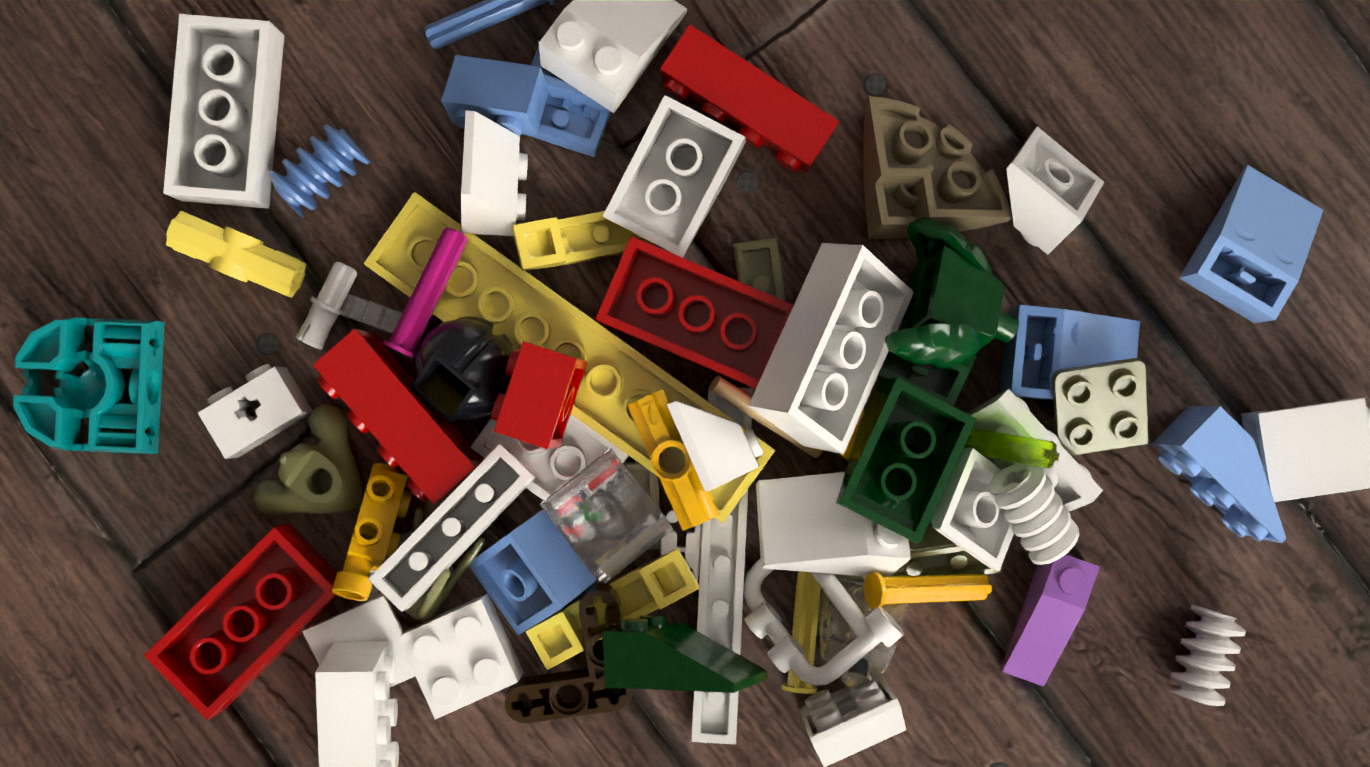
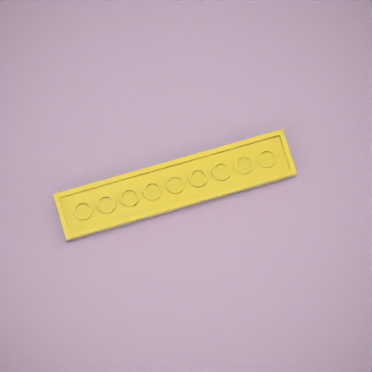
(528, 311)

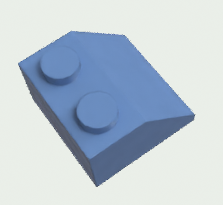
(531, 572)

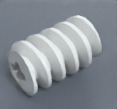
(1035, 512)
(1207, 656)

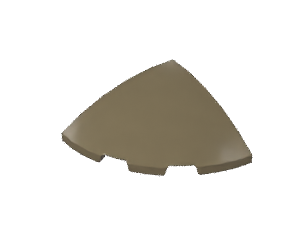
(923, 172)

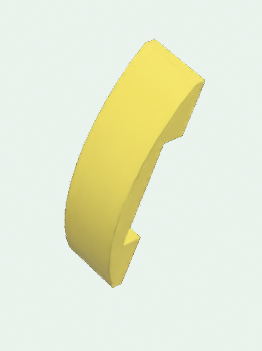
(569, 240)
(639, 592)

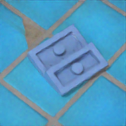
(570, 116)

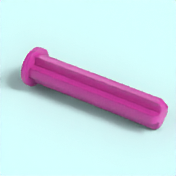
(427, 292)

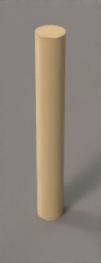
(741, 400)

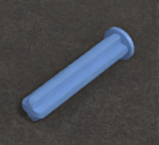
(476, 19)

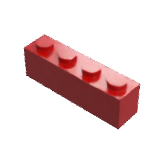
(747, 99)

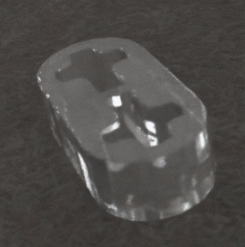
(370, 313)

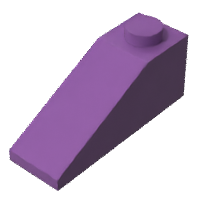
(1049, 617)

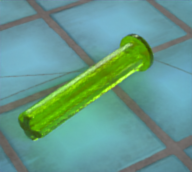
(1013, 448)

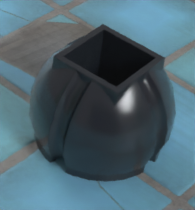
(473, 356)

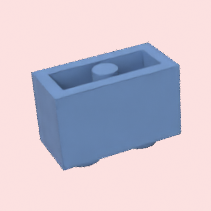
(498, 90)

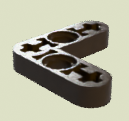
(535, 685)

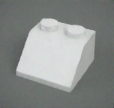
(491, 178)

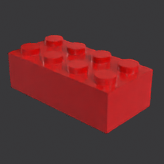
(693, 312)
(406, 427)
(245, 621)

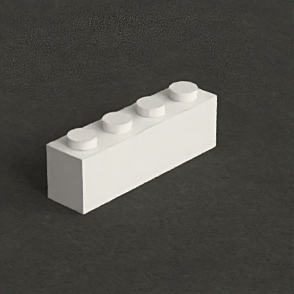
(452, 528)

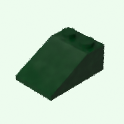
(903, 457)
(672, 657)

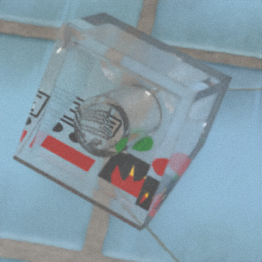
(606, 516)

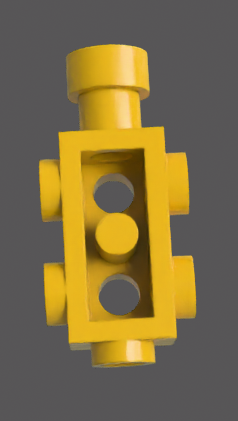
(373, 532)

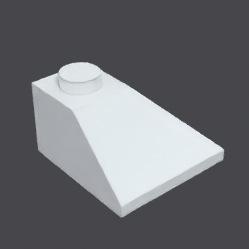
(1049, 191)
(715, 444)
(969, 511)

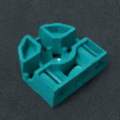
(98, 390)

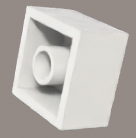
(461, 656)

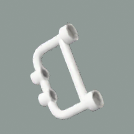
(789, 654)

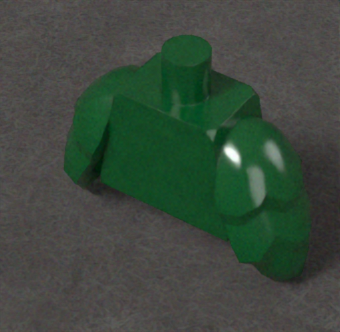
(954, 300)

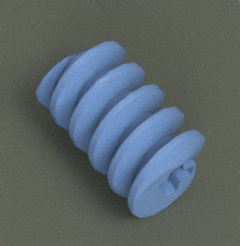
(317, 169)

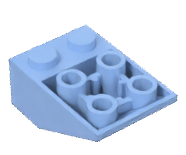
(1254, 247)
(1223, 468)

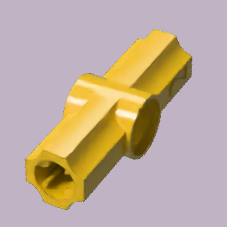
(683, 488)

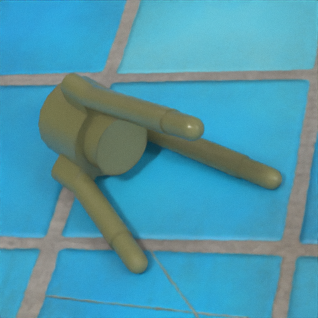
(429, 603)

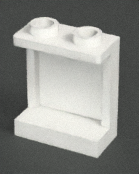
(1313, 448)

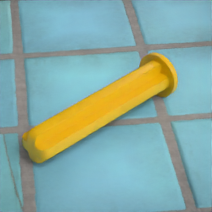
(924, 588)

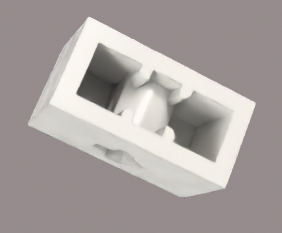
(228, 410)

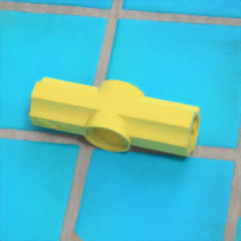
(235, 254)

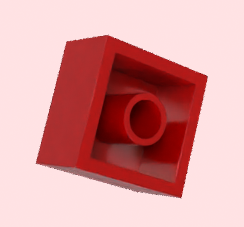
(538, 395)

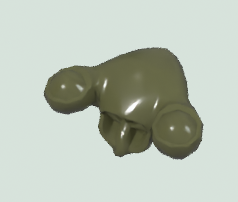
(317, 476)

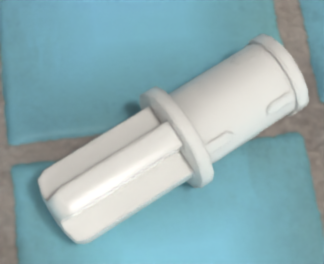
(327, 305)

